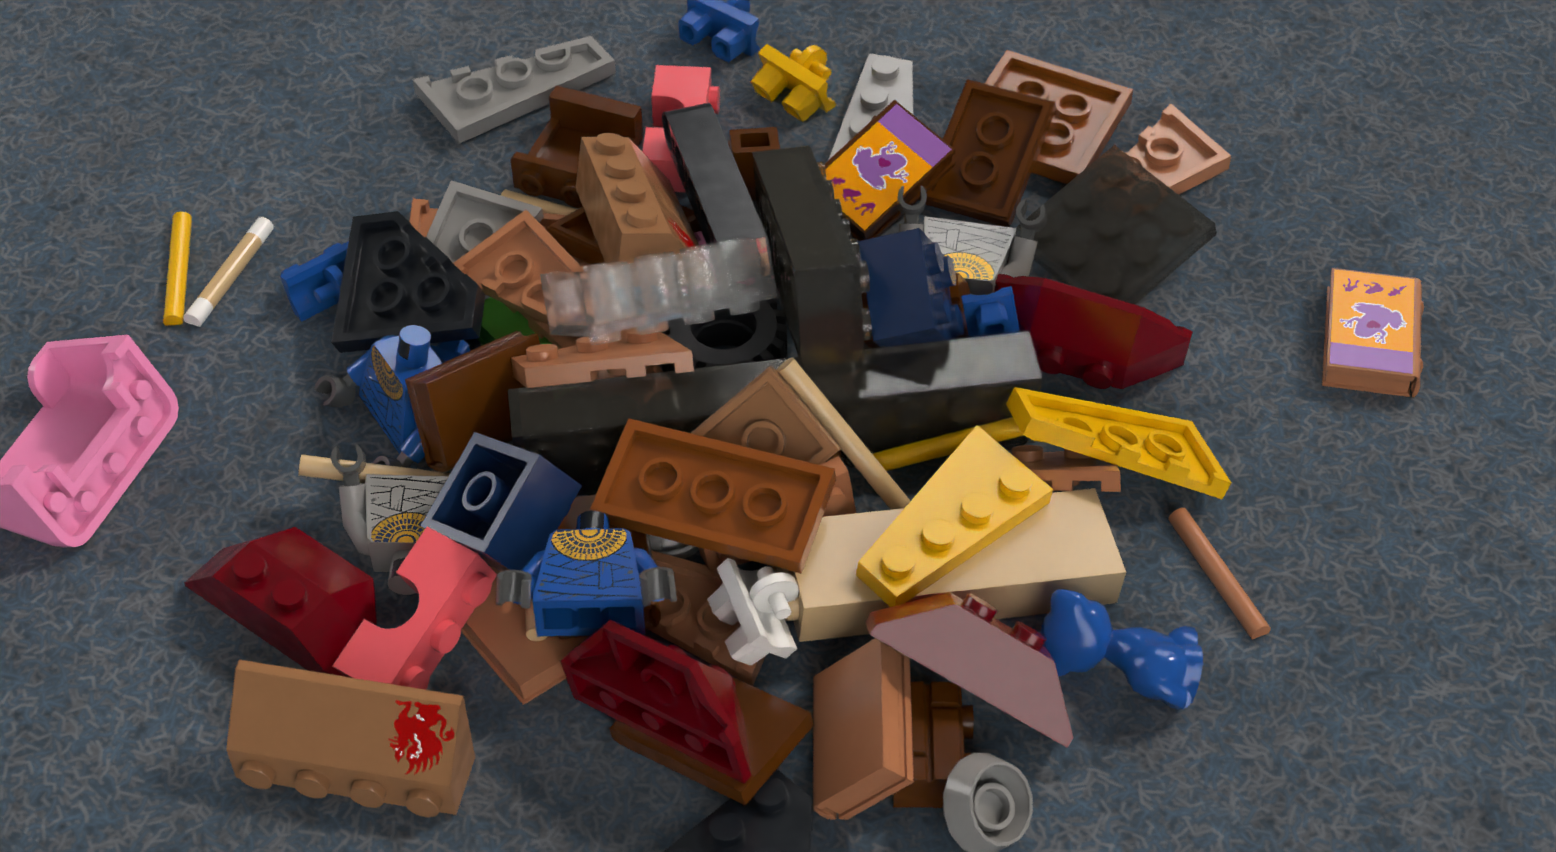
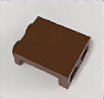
(554, 157)

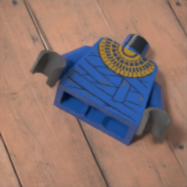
(384, 391)
(587, 580)

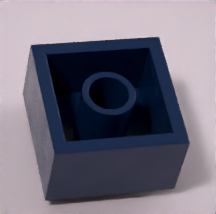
(910, 290)
(502, 502)

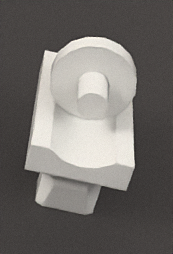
(760, 605)

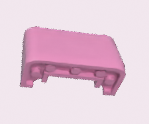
(87, 442)

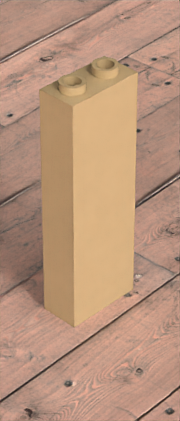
(1053, 549)

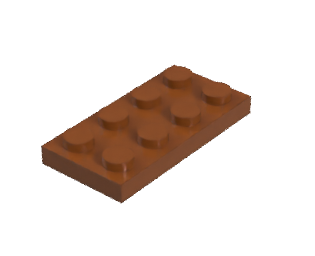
(715, 495)

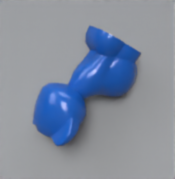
(1153, 663)

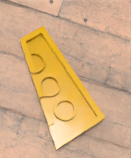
(1121, 436)
(953, 517)

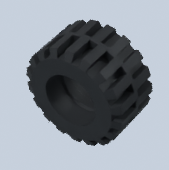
(756, 334)

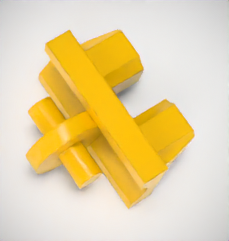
(801, 73)

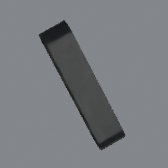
(710, 174)

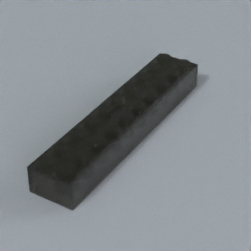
(885, 399)

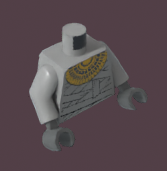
(976, 248)
(385, 514)

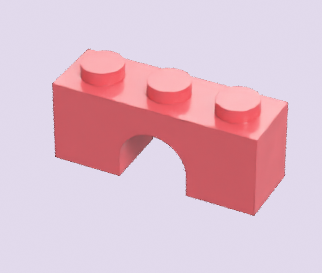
(675, 89)
(449, 588)

